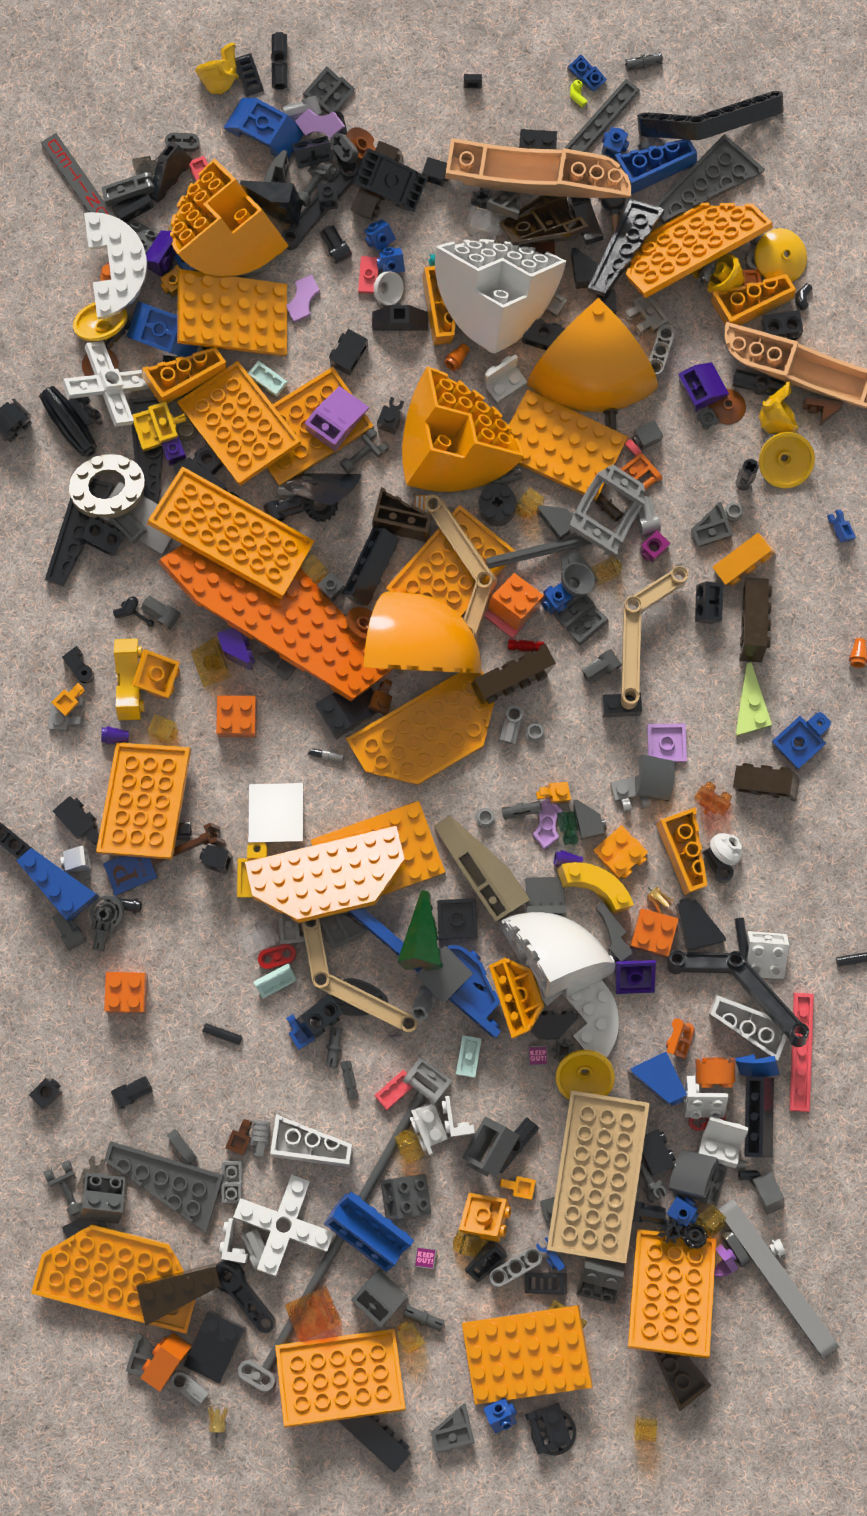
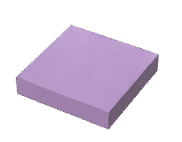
(667, 741)

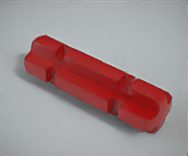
(524, 645)

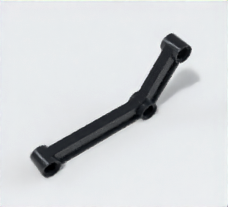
(312, 214)
(749, 980)

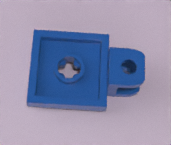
(808, 732)

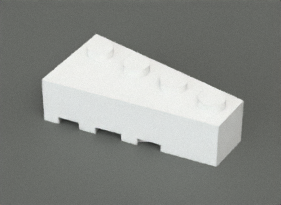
(750, 1024)
(307, 1144)

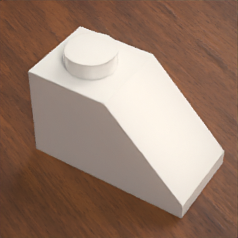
(76, 859)

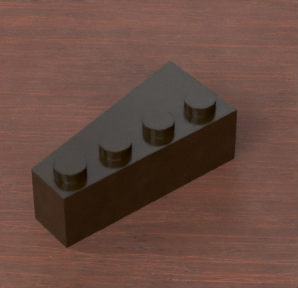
(755, 619)
(514, 675)
(173, 1291)
(682, 1377)

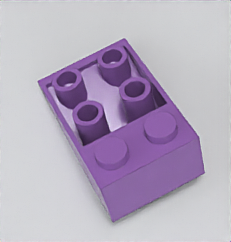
(336, 418)

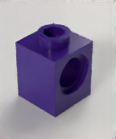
(173, 451)

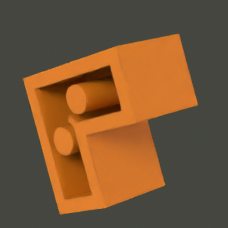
(167, 1357)

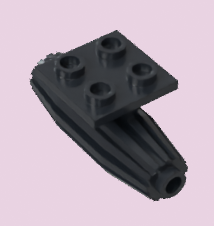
(72, 419)

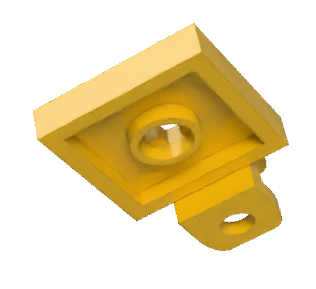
(243, 884)

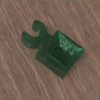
(568, 825)

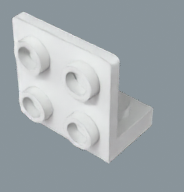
(504, 379)
(768, 954)
(703, 1104)
(428, 1123)
(461, 1129)
(723, 1141)
(236, 1254)

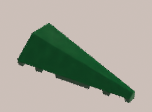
(420, 943)

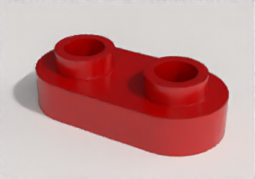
(277, 957)

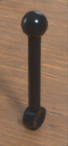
(150, 623)

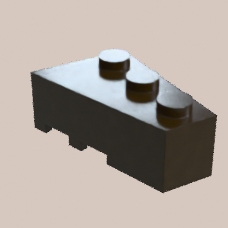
(401, 517)
(766, 781)

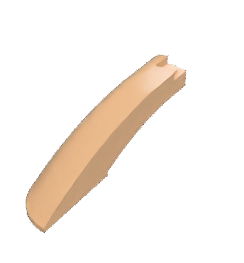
(536, 171)
(798, 364)

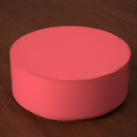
(632, 447)

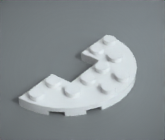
(126, 262)
(600, 1013)

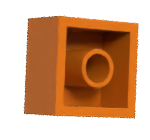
(515, 601)
(236, 716)
(653, 933)
(125, 992)

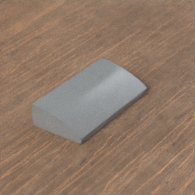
(142, 512)

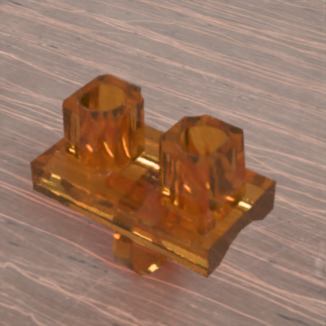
(712, 801)

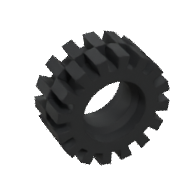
(319, 515)

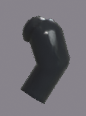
(801, 296)
(127, 609)
(748, 1175)

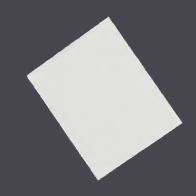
(275, 812)

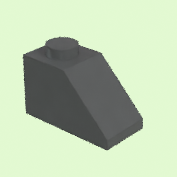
(556, 519)
(588, 821)

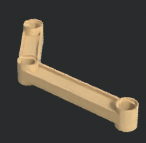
(472, 560)
(632, 630)
(344, 990)

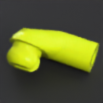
(575, 93)

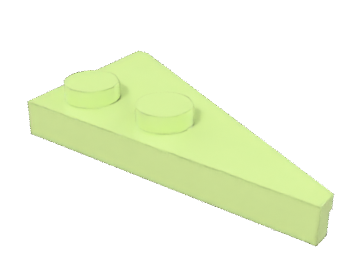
(752, 711)

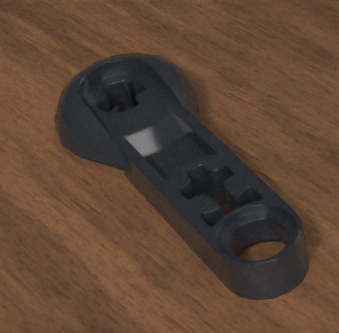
(243, 1294)

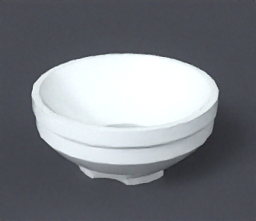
(393, 290)
(726, 848)

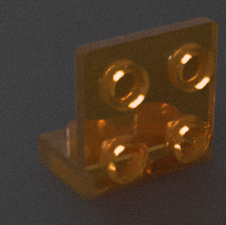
(313, 1314)

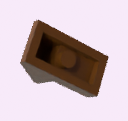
(827, 407)

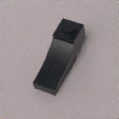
(583, 208)

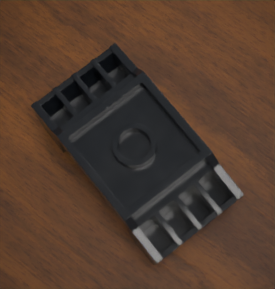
(390, 179)

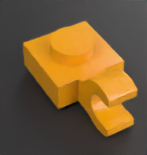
(66, 701)
(555, 792)
(521, 1187)

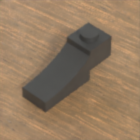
(618, 948)

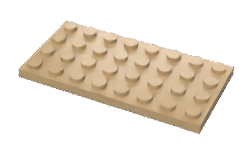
(598, 1176)

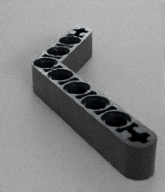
(712, 122)

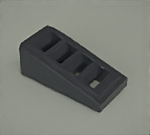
(246, 63)
(485, 1252)
(563, 1283)

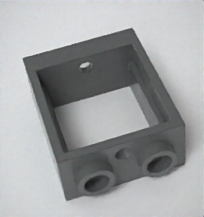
(497, 1154)

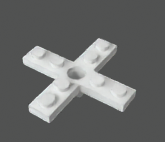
(98, 385)
(288, 1210)

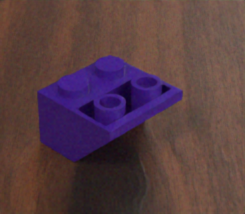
(161, 254)
(702, 385)
(234, 648)

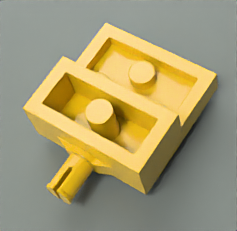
(156, 426)

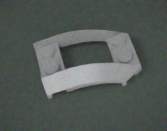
(595, 532)

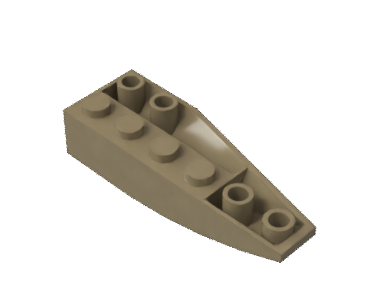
(483, 870)

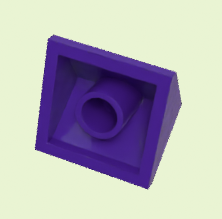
(635, 976)

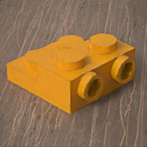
(156, 674)
(621, 852)
(485, 1217)

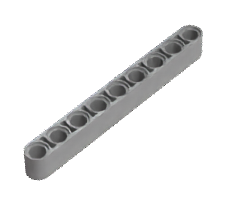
(778, 1278)

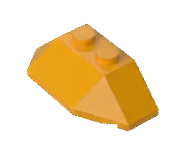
(517, 995)

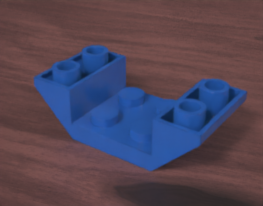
(264, 125)
(157, 330)

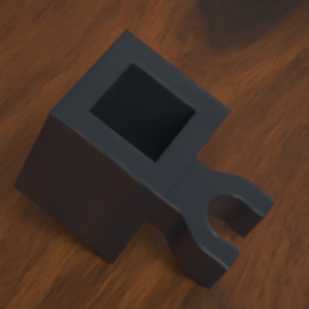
(390, 417)

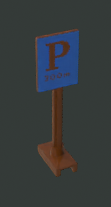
(132, 872)

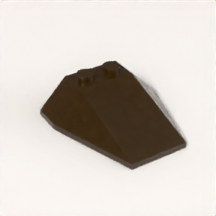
(543, 222)

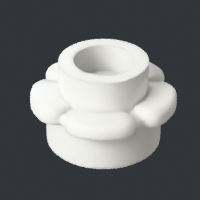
(777, 1248)

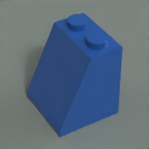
(660, 1079)

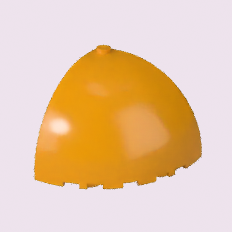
(222, 227)
(594, 365)
(454, 437)
(419, 634)

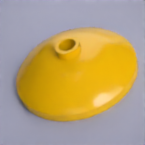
(770, 254)
(91, 329)
(797, 465)
(597, 1080)

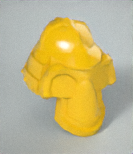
(219, 74)
(726, 276)
(776, 414)

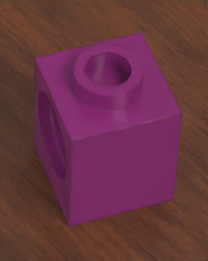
(655, 539)

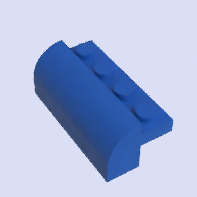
(368, 1231)

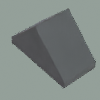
(769, 1193)

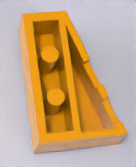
(744, 559)

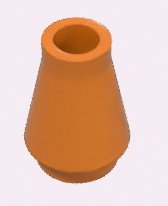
(456, 357)
(858, 655)

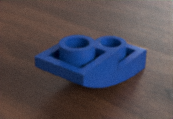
(588, 75)
(755, 1067)

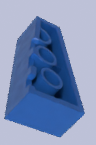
(656, 163)
(60, 888)

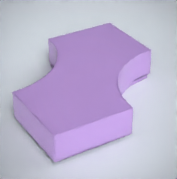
(311, 122)
(299, 306)
(546, 831)

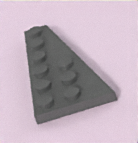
(713, 174)
(177, 1184)

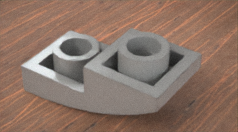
(232, 1181)

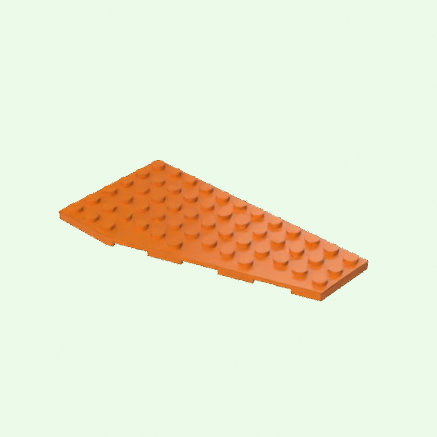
(299, 627)

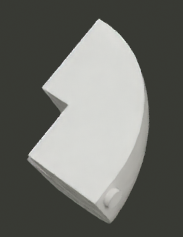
(495, 288)
(557, 951)

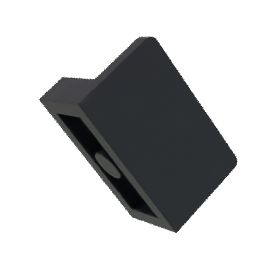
(132, 207)

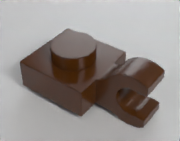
(380, 699)
(239, 1140)

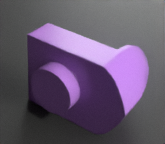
(727, 1264)

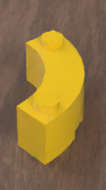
(128, 698)
(598, 880)

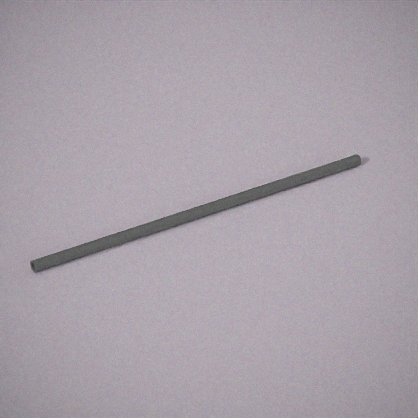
(338, 1241)

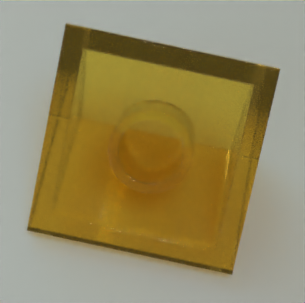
(210, 663)

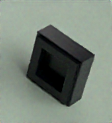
(473, 81)

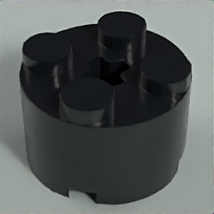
(12, 419)
(504, 497)

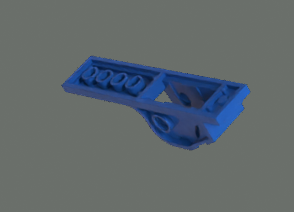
(468, 998)

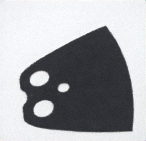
(330, 486)

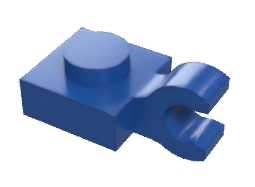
(842, 528)
(297, 1034)
(554, 1259)

